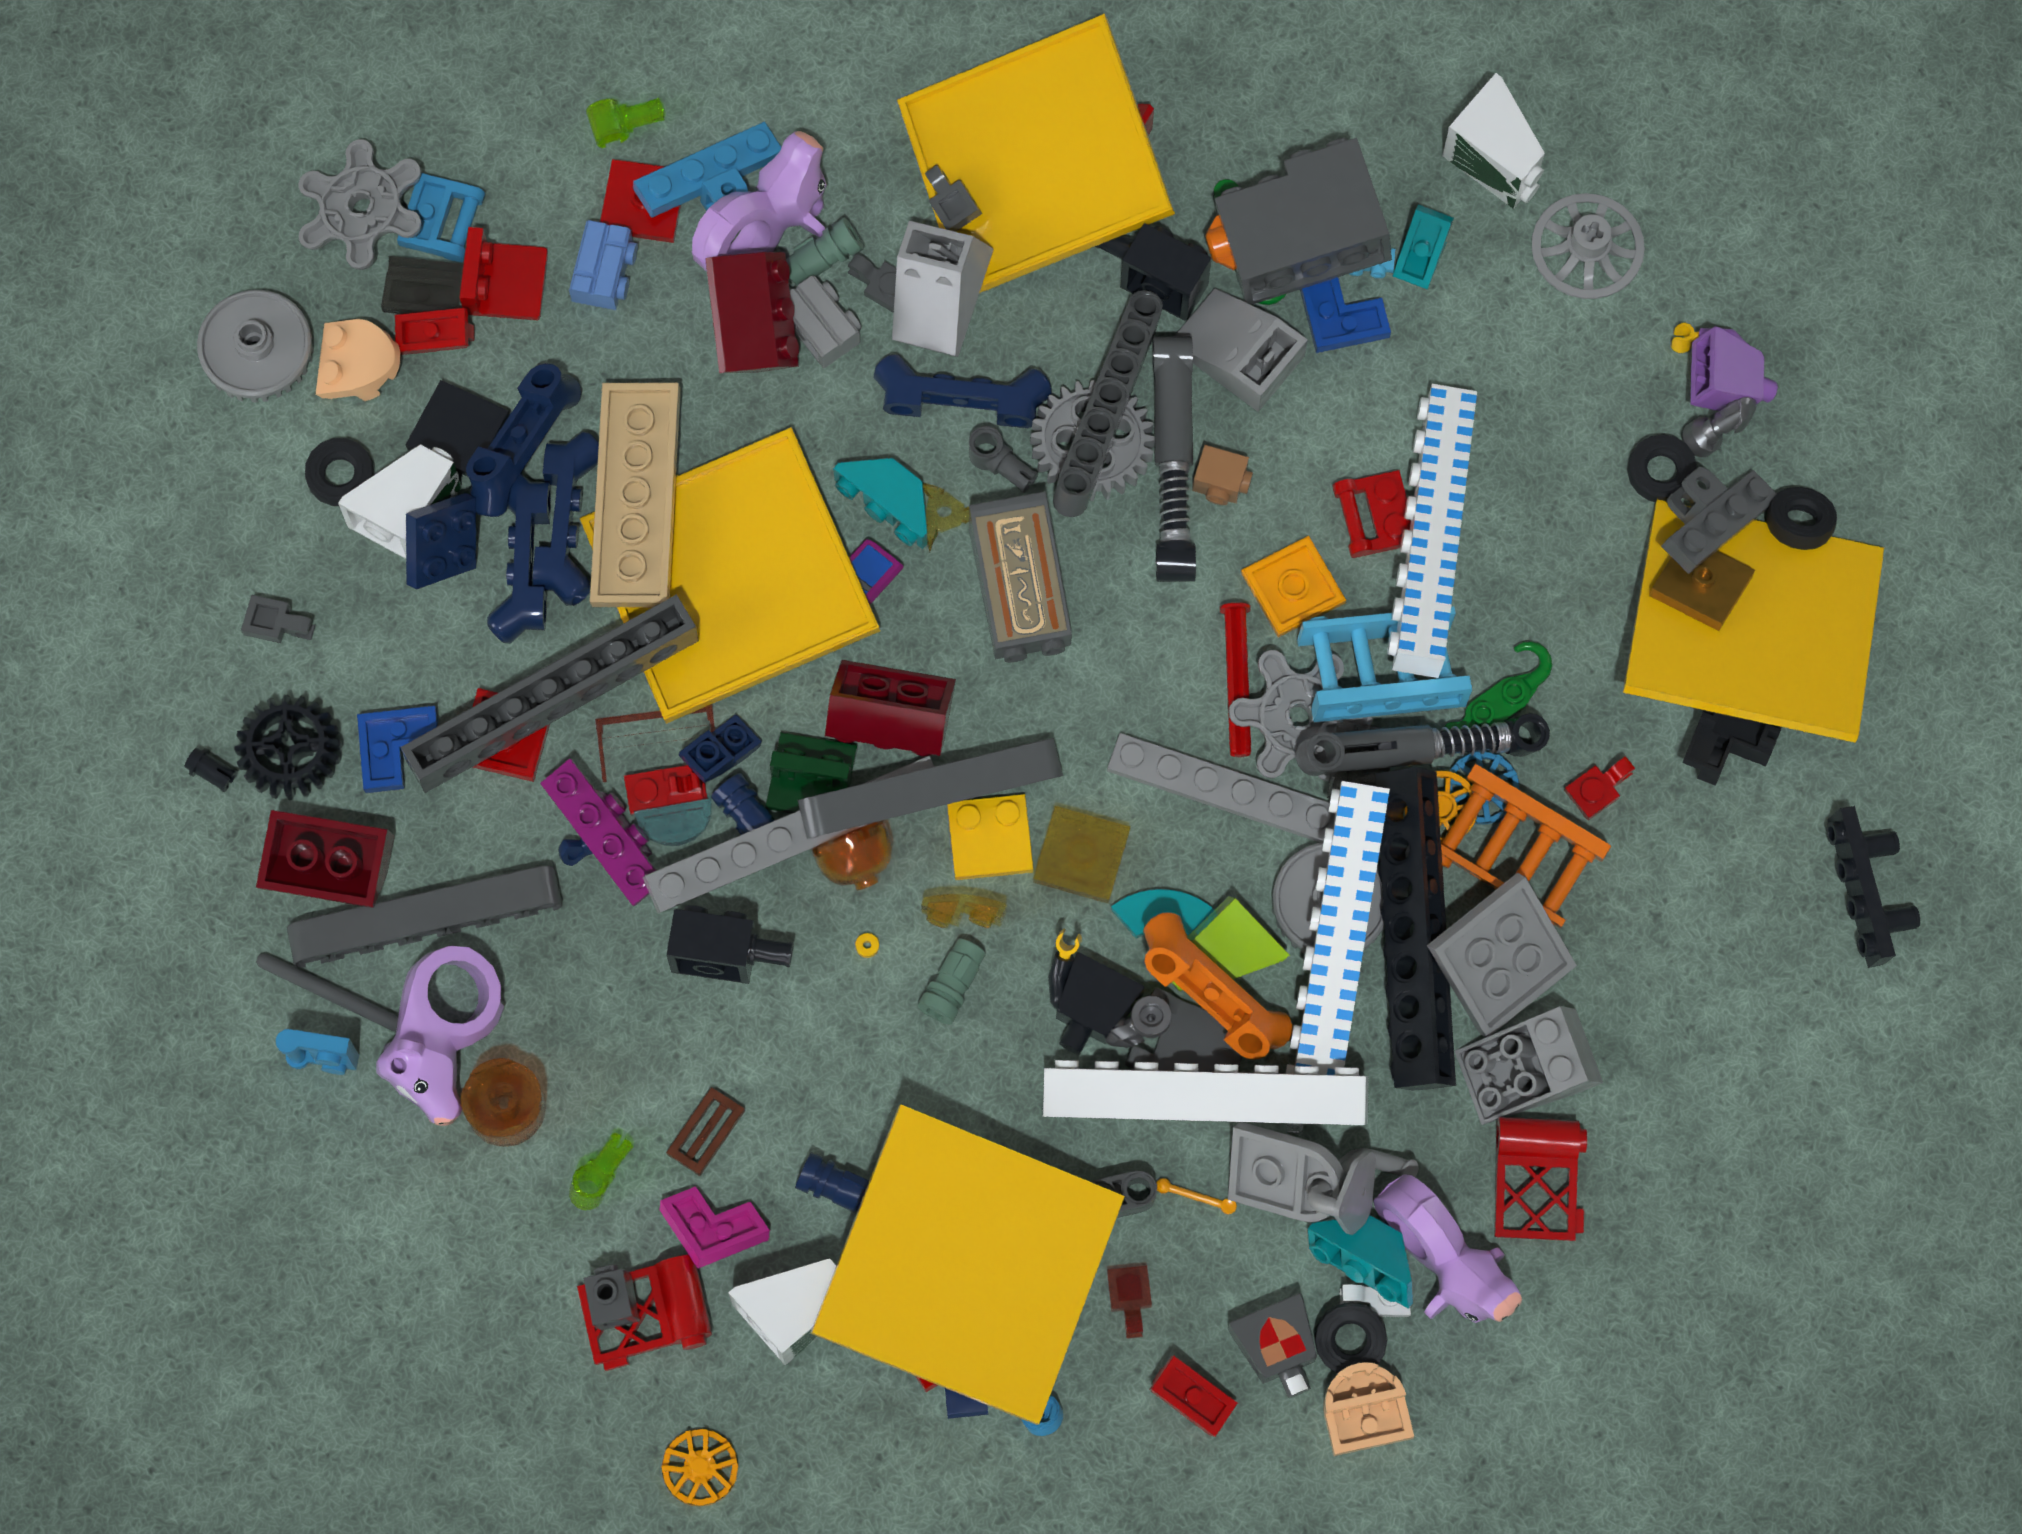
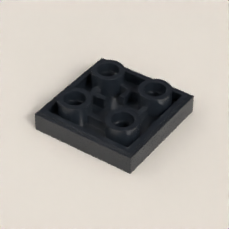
(457, 424)

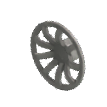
(1590, 243)

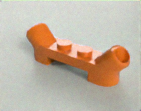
(1177, 959)

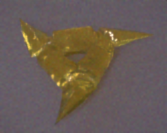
(938, 524)

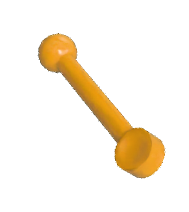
(1165, 1186)

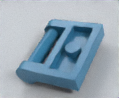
(432, 203)
(330, 1051)

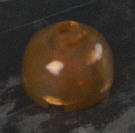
(856, 856)

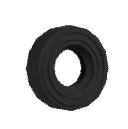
(1659, 446)
(325, 454)
(1797, 535)
(1350, 1314)

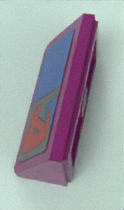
(874, 568)

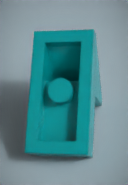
(1423, 246)

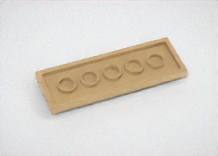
(635, 494)

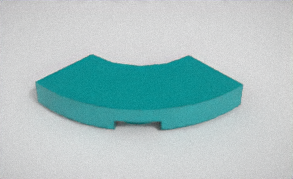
(1140, 907)

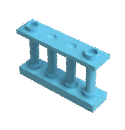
(1372, 697)

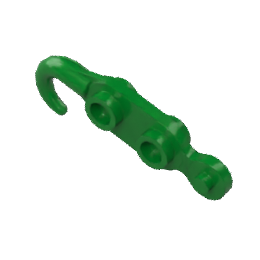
(1508, 695)

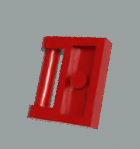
(1386, 505)

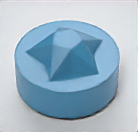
(1050, 1420)

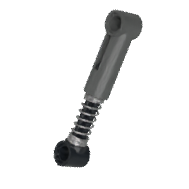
(1174, 455)
(1418, 744)

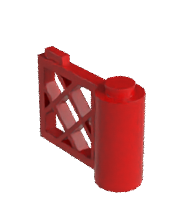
(1539, 1144)
(678, 1307)

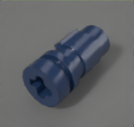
(741, 804)
(832, 1183)

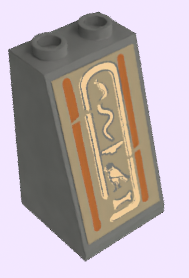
(1020, 576)

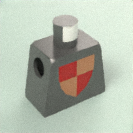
(1277, 1343)

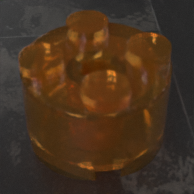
(481, 1102)

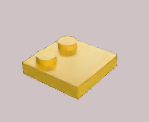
(990, 837)

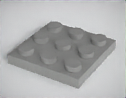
(1502, 955)

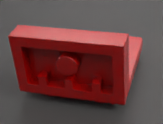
(502, 278)

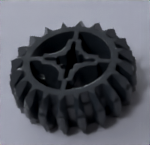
(303, 747)

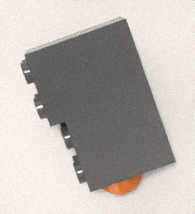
(1301, 225)

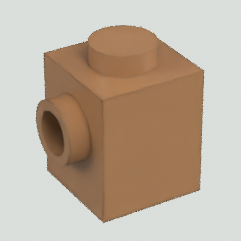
(1222, 475)

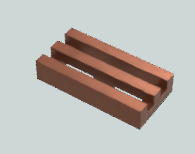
(687, 1160)

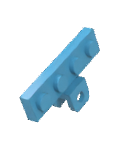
(709, 172)

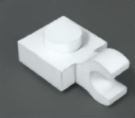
(1371, 1297)

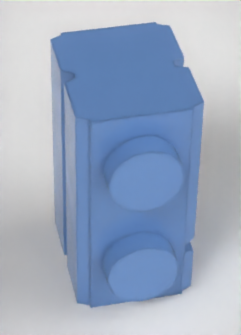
(602, 265)

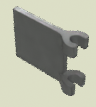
(1189, 1039)

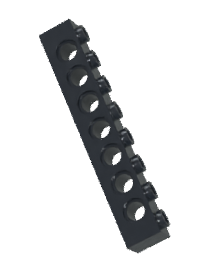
(1426, 909)

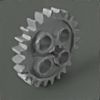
(1060, 425)

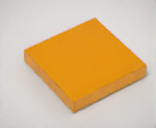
(1293, 586)

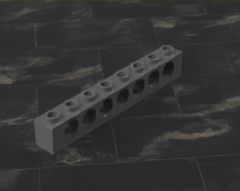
(550, 693)

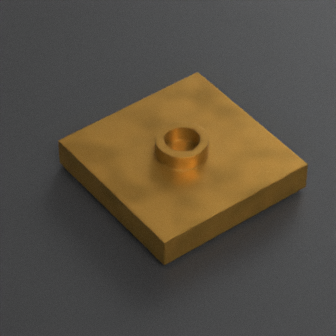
(1707, 591)

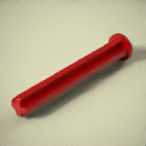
(1237, 672)

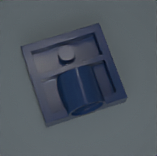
(440, 541)

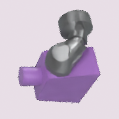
(1724, 378)

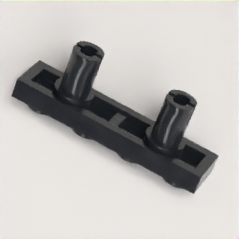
(1863, 899)

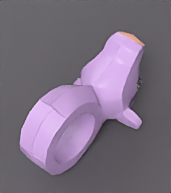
(786, 197)
(423, 1052)
(1465, 1275)

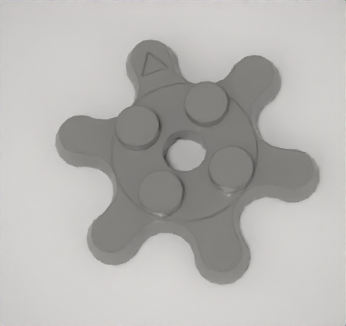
(357, 182)
(1272, 712)

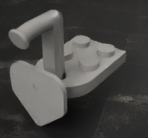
(1306, 1178)

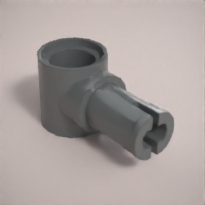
(1000, 460)

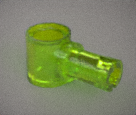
(615, 121)
(600, 1172)

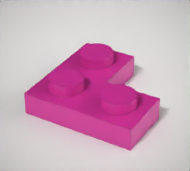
(709, 1235)

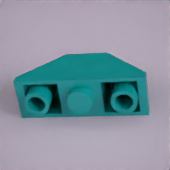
(888, 493)
(1369, 1256)

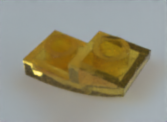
(949, 909)

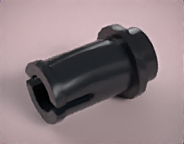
(210, 769)

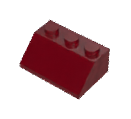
(752, 312)
(889, 708)
(324, 859)

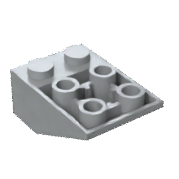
(937, 287)
(1243, 347)
(1529, 1065)

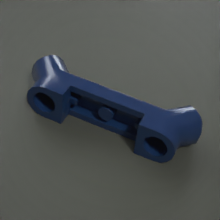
(1013, 402)
(495, 469)
(552, 566)
(527, 604)

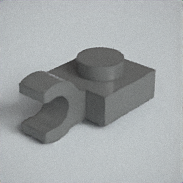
(953, 201)
(880, 282)
(271, 618)

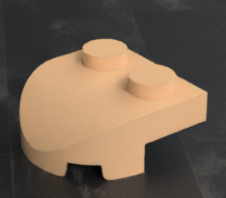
(355, 360)
(1366, 1409)

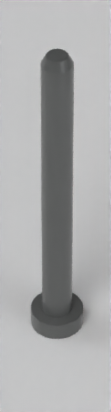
(328, 991)

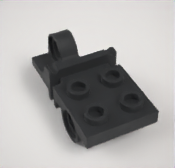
(1725, 734)

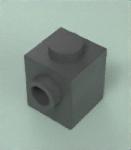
(611, 1297)

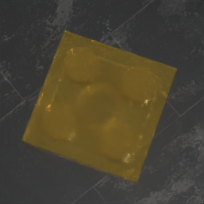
(1081, 854)

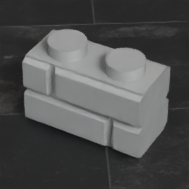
(822, 323)

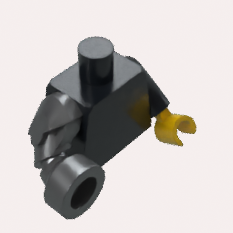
(1098, 1000)

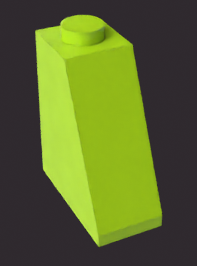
(1236, 941)

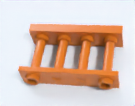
(1517, 809)

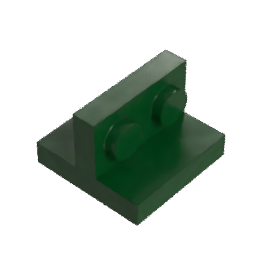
(807, 769)

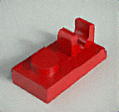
(433, 331)
(663, 788)
(1193, 1396)

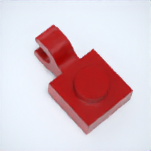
(1596, 790)

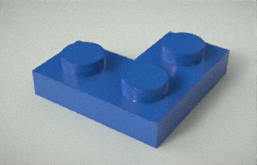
(1342, 325)
(381, 743)

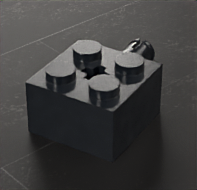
(1163, 266)
(720, 945)

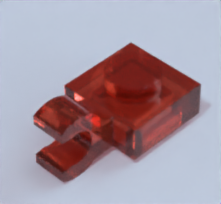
(1129, 1293)

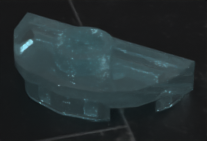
(675, 823)

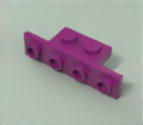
(603, 828)

